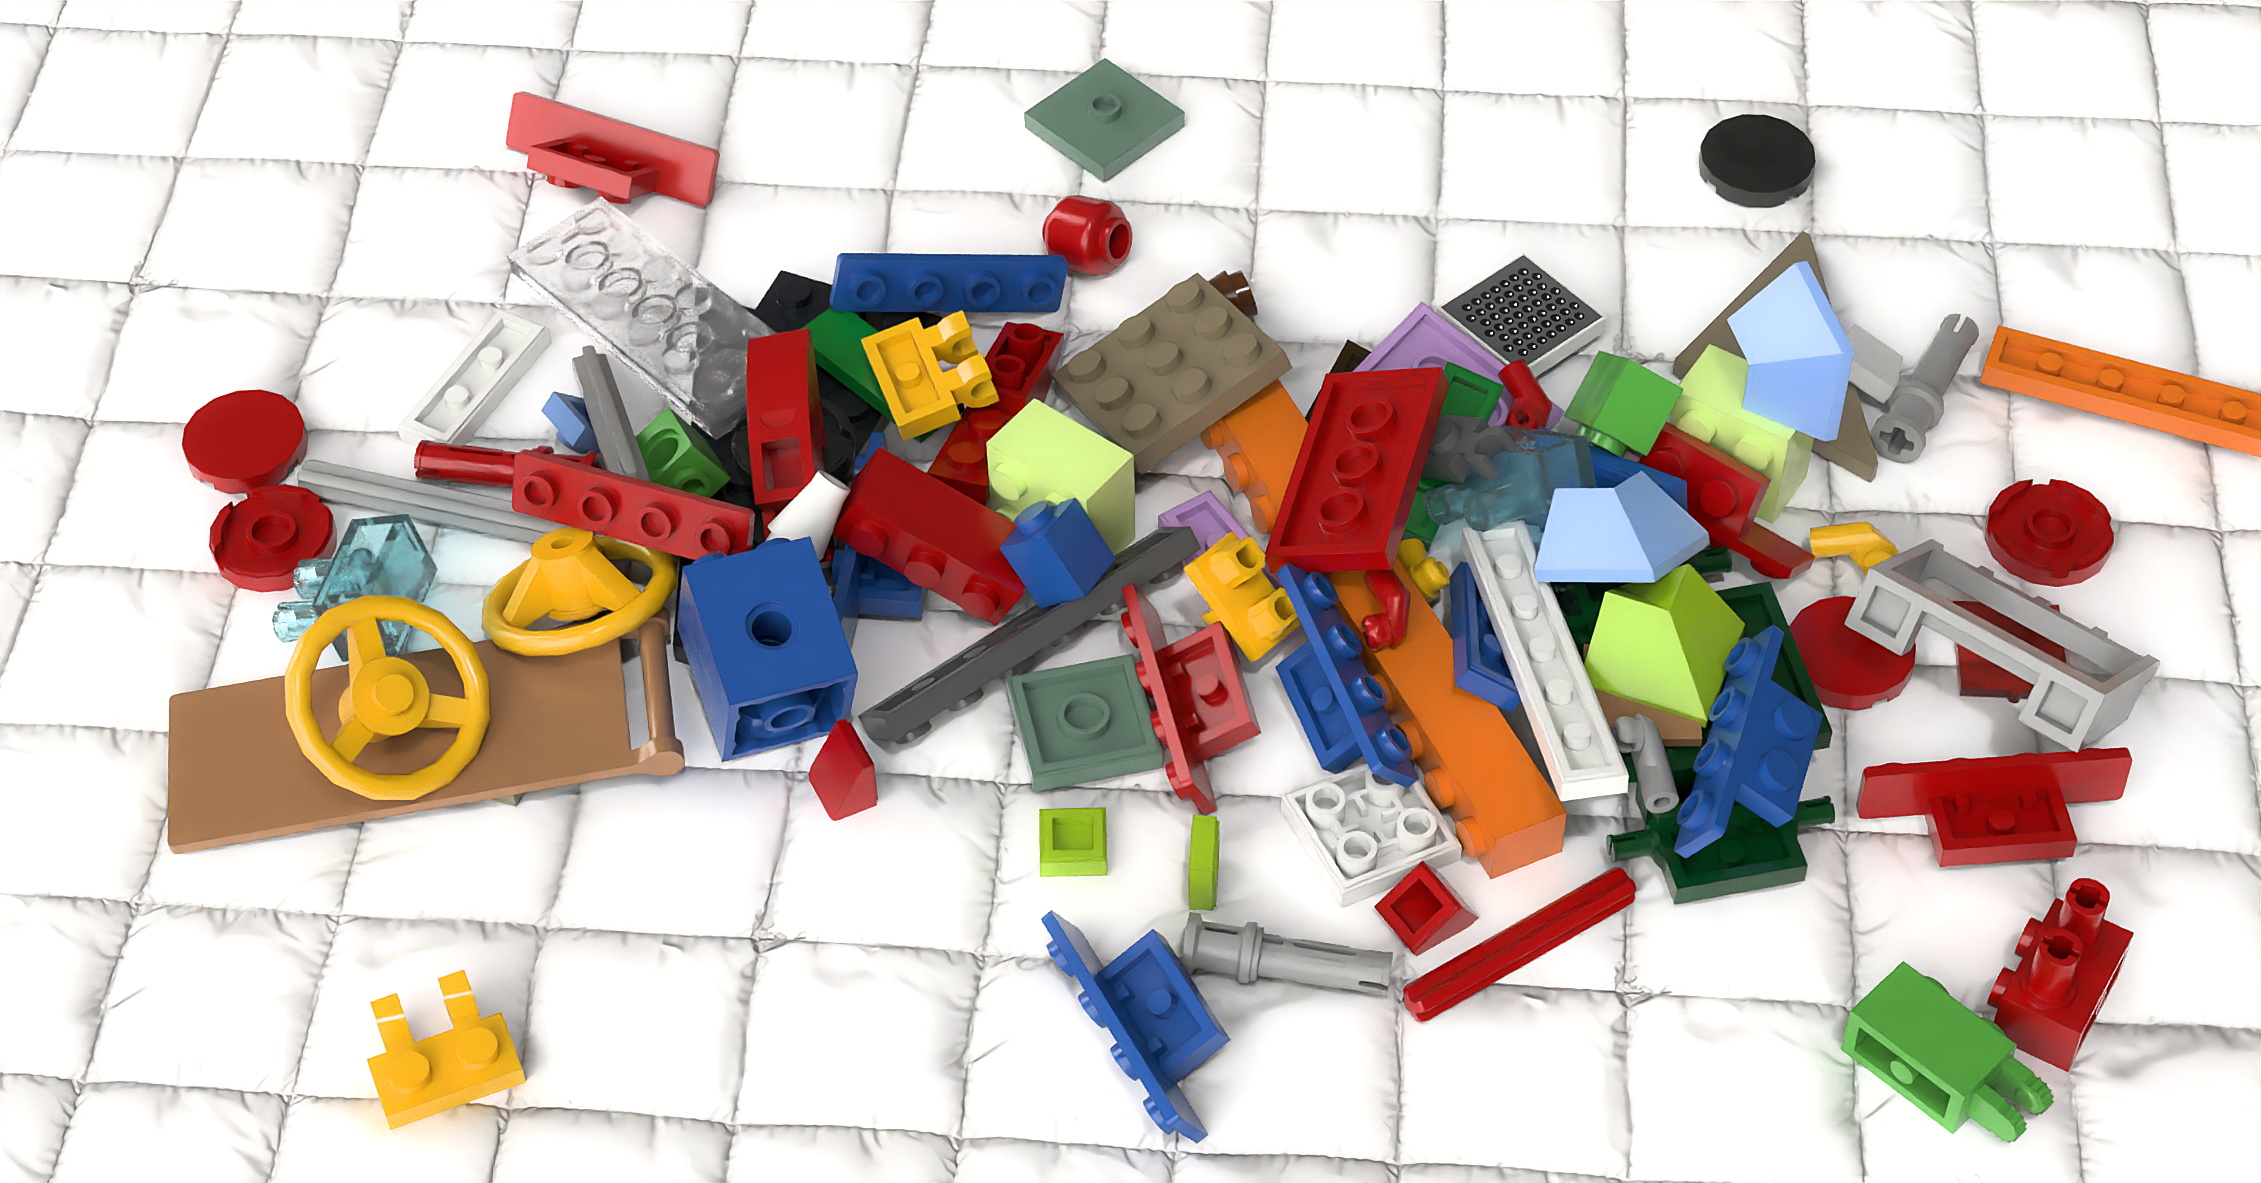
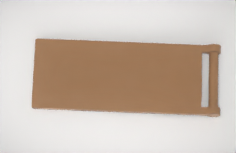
(551, 725)

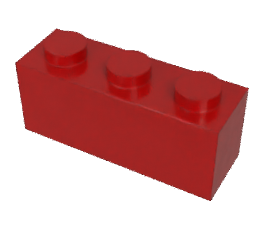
(931, 535)

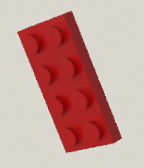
(1358, 470)

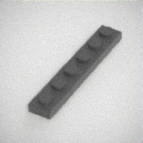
(1010, 647)

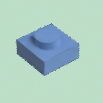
(572, 421)

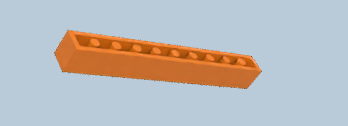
(1457, 739)

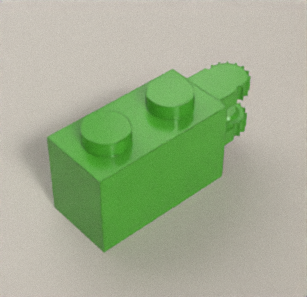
(1622, 405)
(1942, 1056)

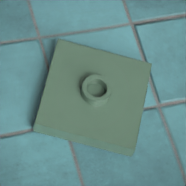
(1104, 119)
(1084, 723)

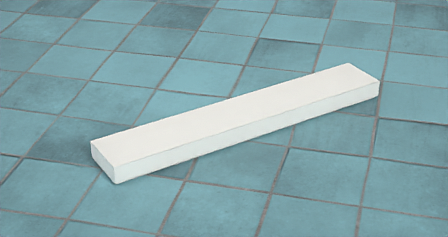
(1544, 664)

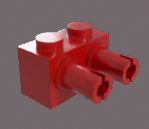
(2062, 975)

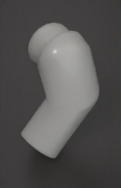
(1650, 760)

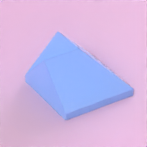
(1794, 354)
(1616, 534)

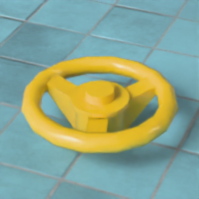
(575, 581)
(386, 697)

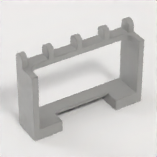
(2063, 700)

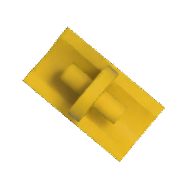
(1242, 595)

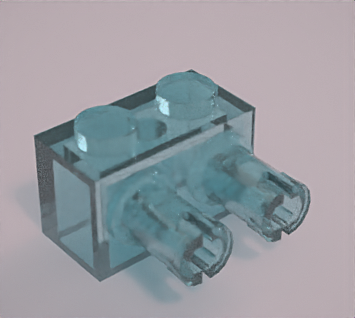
(1524, 485)
(373, 559)

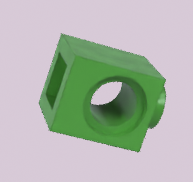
(680, 456)

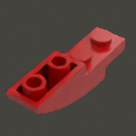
(1020, 371)
(784, 422)

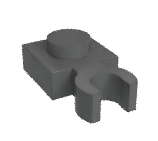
(1465, 445)

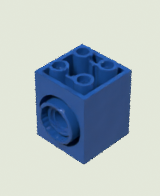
(765, 647)

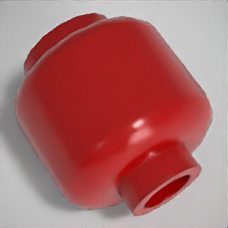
(1088, 234)

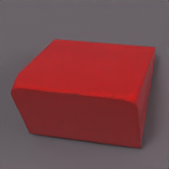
(844, 773)
(1425, 909)

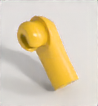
(1857, 540)
(1424, 570)

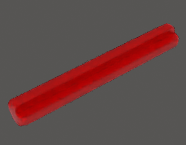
(1518, 944)

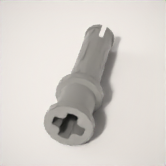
(1919, 402)
(1253, 953)

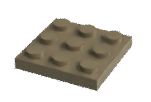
(1171, 371)

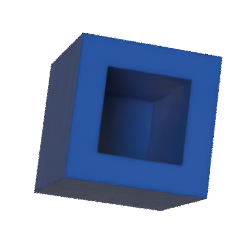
(1057, 552)

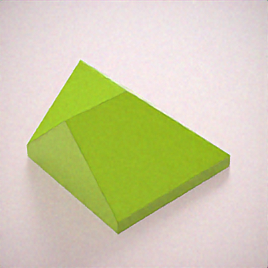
(1664, 644)

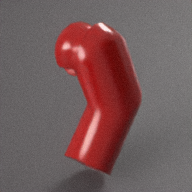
(1530, 402)
(1393, 598)

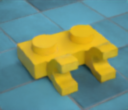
(912, 380)
(445, 1068)

